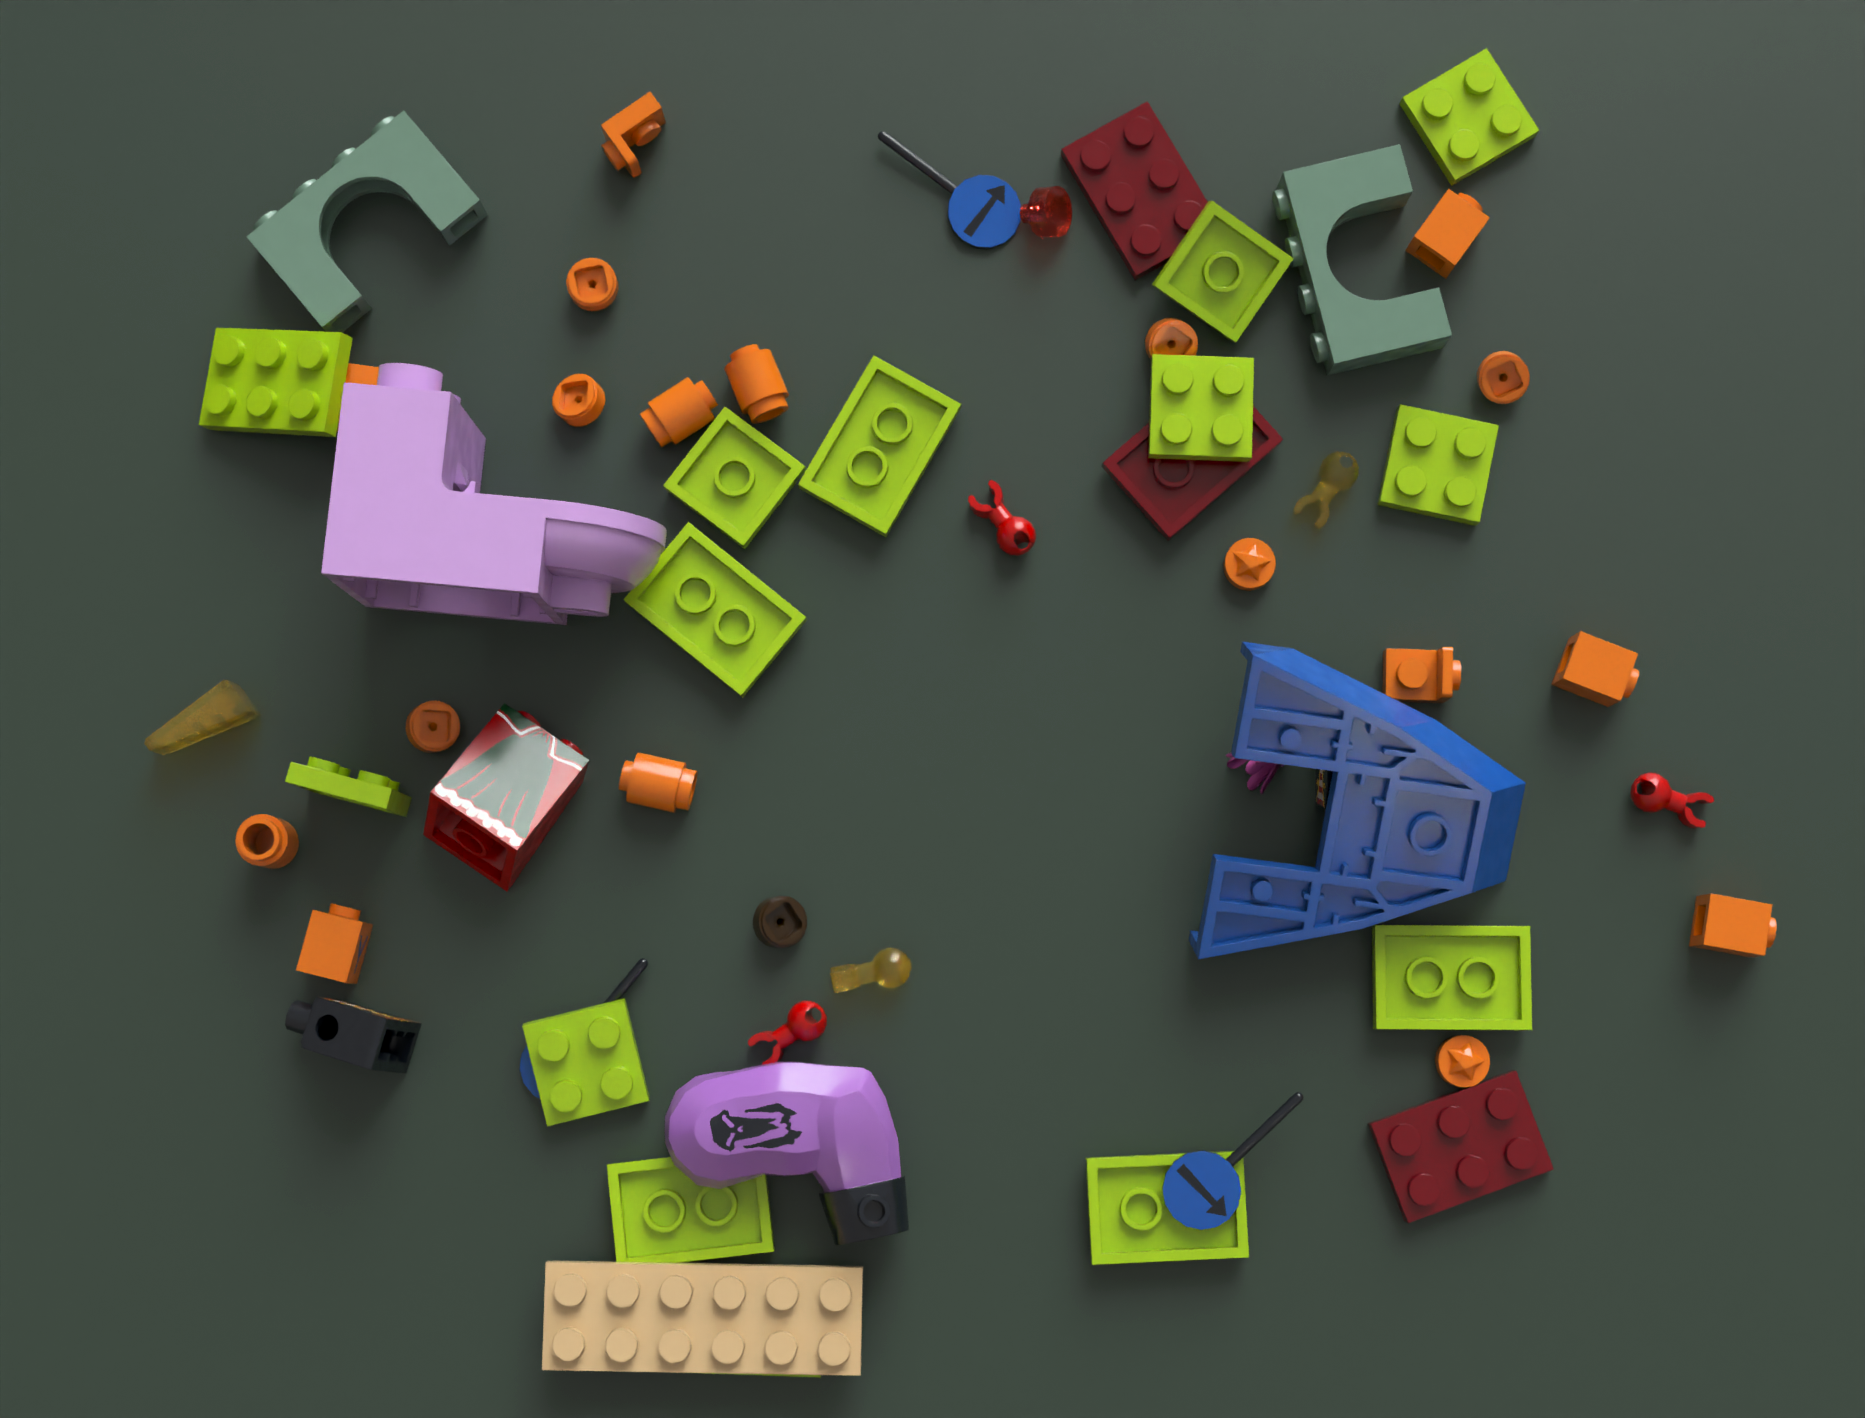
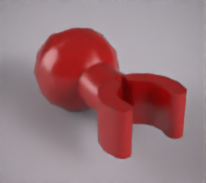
(1011, 529)
(1658, 795)
(798, 1026)

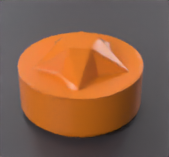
(592, 284)
(1171, 337)
(1503, 377)
(578, 400)
(1249, 564)
(432, 726)
(1462, 1061)

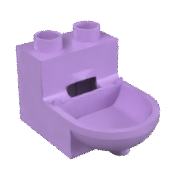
(424, 539)

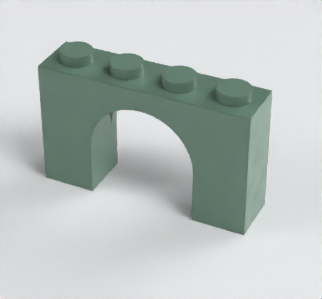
(391, 161)
(1349, 328)

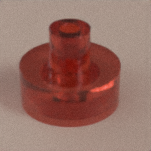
(1048, 212)

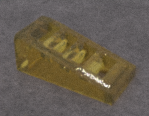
(210, 715)

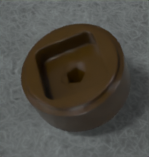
(780, 922)

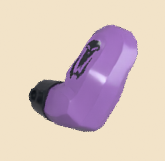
(792, 1124)

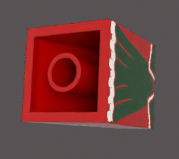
(504, 795)

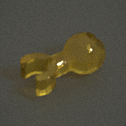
(1333, 479)
(888, 968)

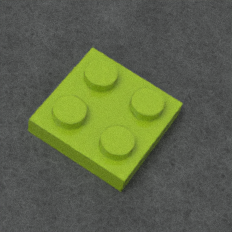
(1469, 117)
(1222, 271)
(1201, 408)
(1438, 465)
(734, 477)
(334, 781)
(586, 1062)

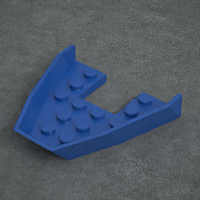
(1404, 821)

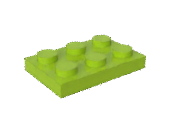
(275, 381)
(879, 446)
(715, 610)
(1451, 977)
(673, 1220)
(1135, 1225)

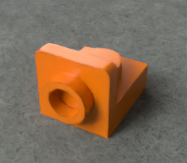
(633, 125)
(1420, 675)

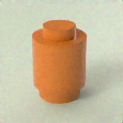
(757, 383)
(679, 412)
(658, 783)
(267, 841)

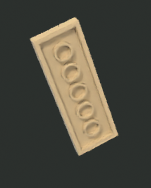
(702, 1318)

